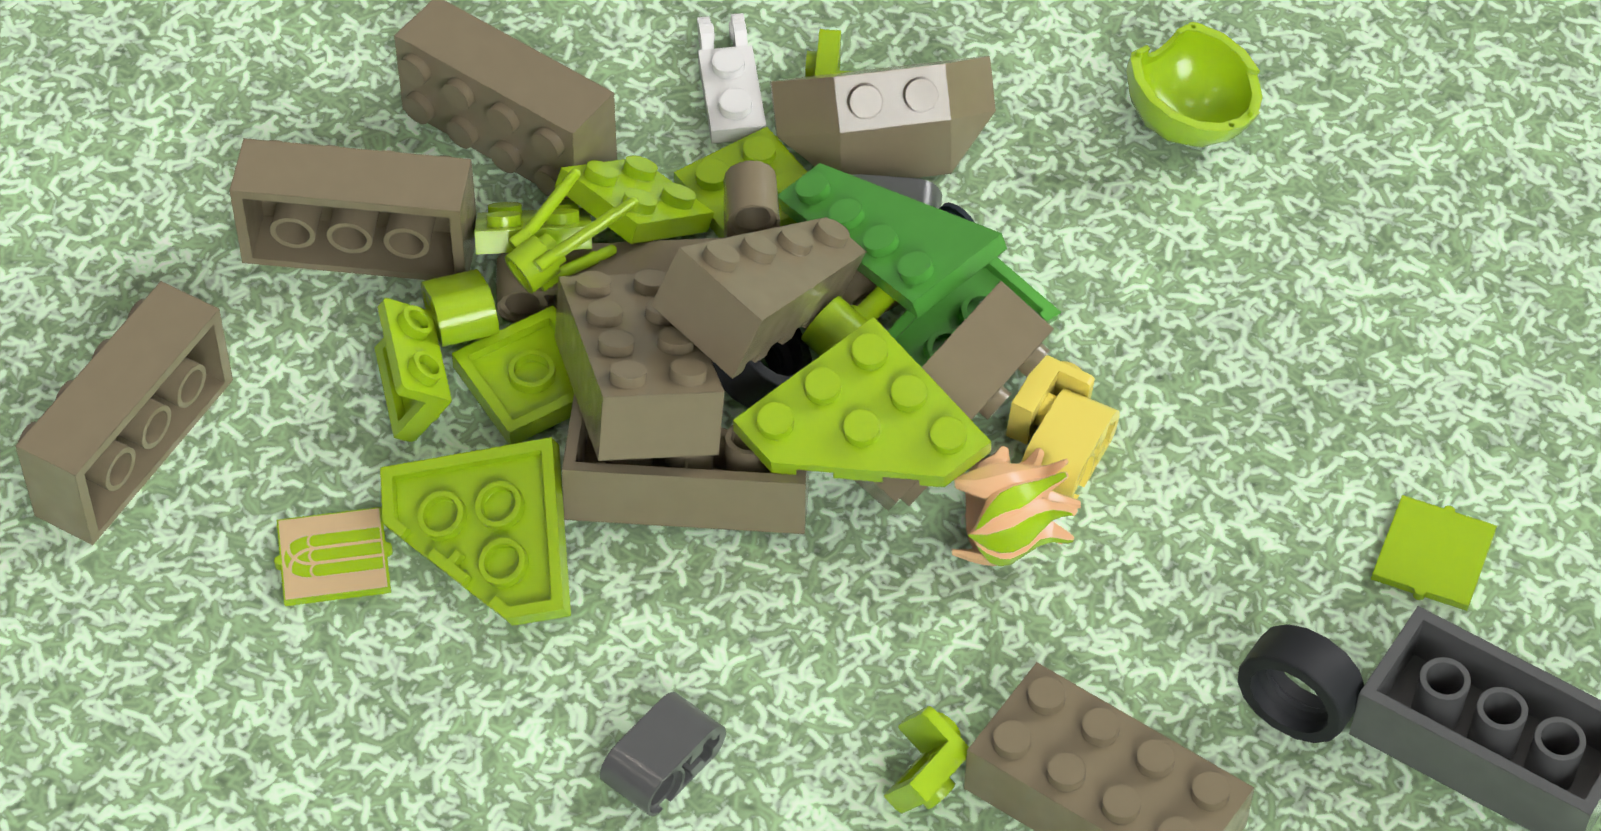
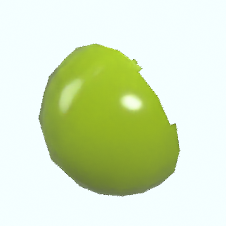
(1195, 87)

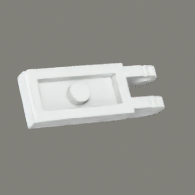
(729, 82)

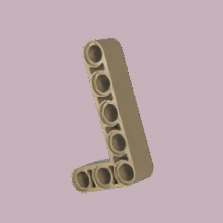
(748, 207)

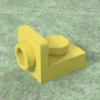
(1040, 392)

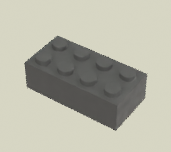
(1485, 725)

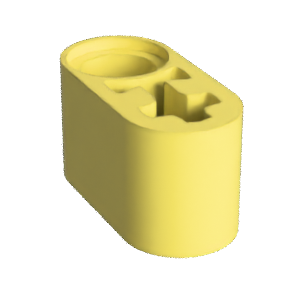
(1074, 431)

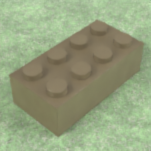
(501, 96)
(353, 209)
(633, 371)
(124, 412)
(1083, 765)

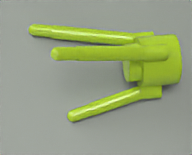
(537, 260)

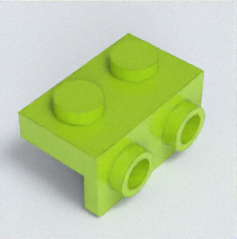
(411, 369)

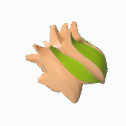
(1013, 507)

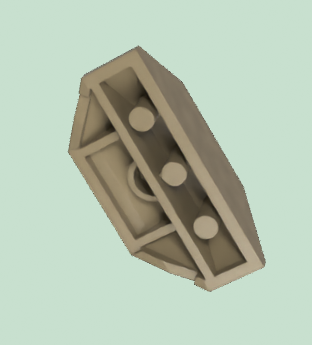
(888, 118)

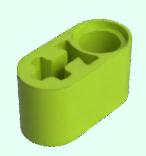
(460, 307)

